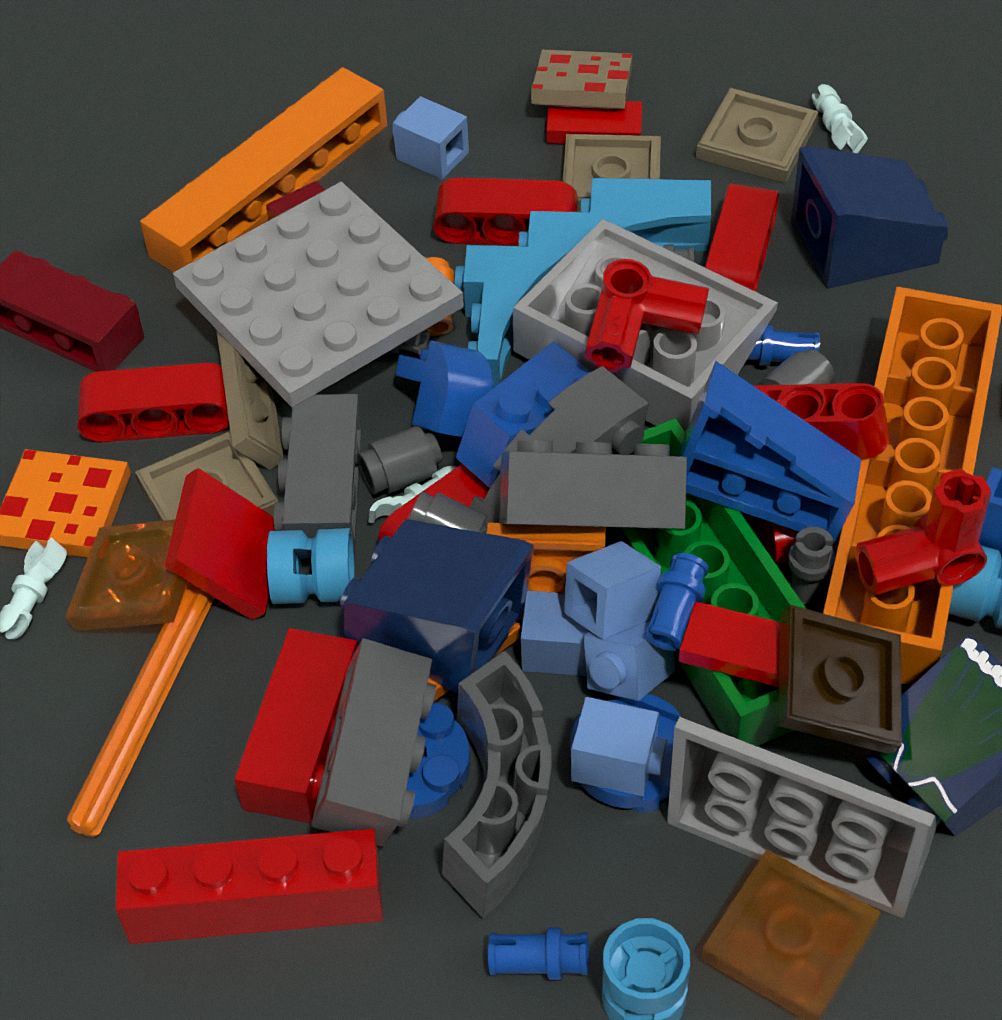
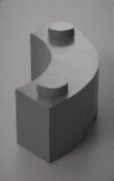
(587, 411)
(504, 826)

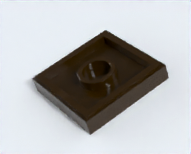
(839, 680)

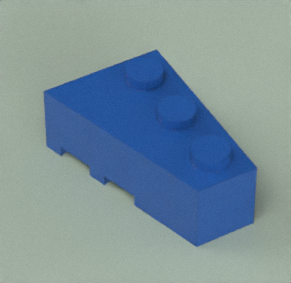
(515, 405)
(766, 458)

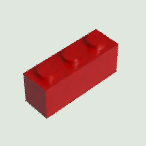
(294, 727)

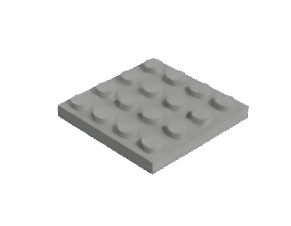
(318, 292)

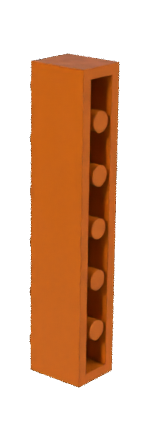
(273, 162)

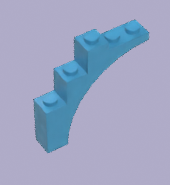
(502, 275)

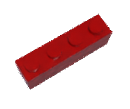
(249, 886)

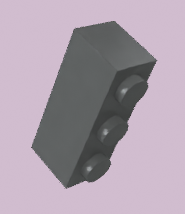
(321, 465)
(593, 486)
(375, 742)

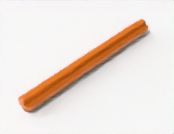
(138, 714)

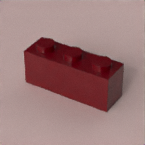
(67, 313)

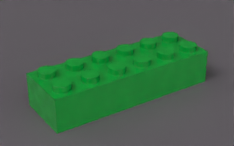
(737, 579)

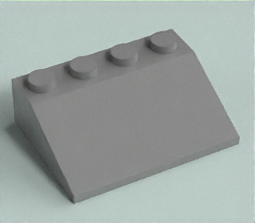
(667, 363)
(800, 813)

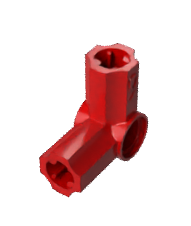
(634, 298)
(938, 546)

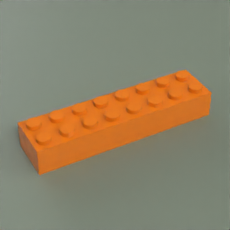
(935, 399)

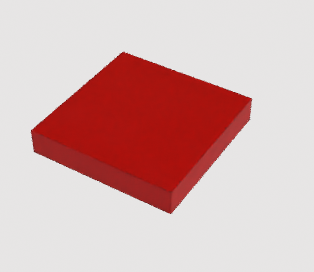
(221, 544)

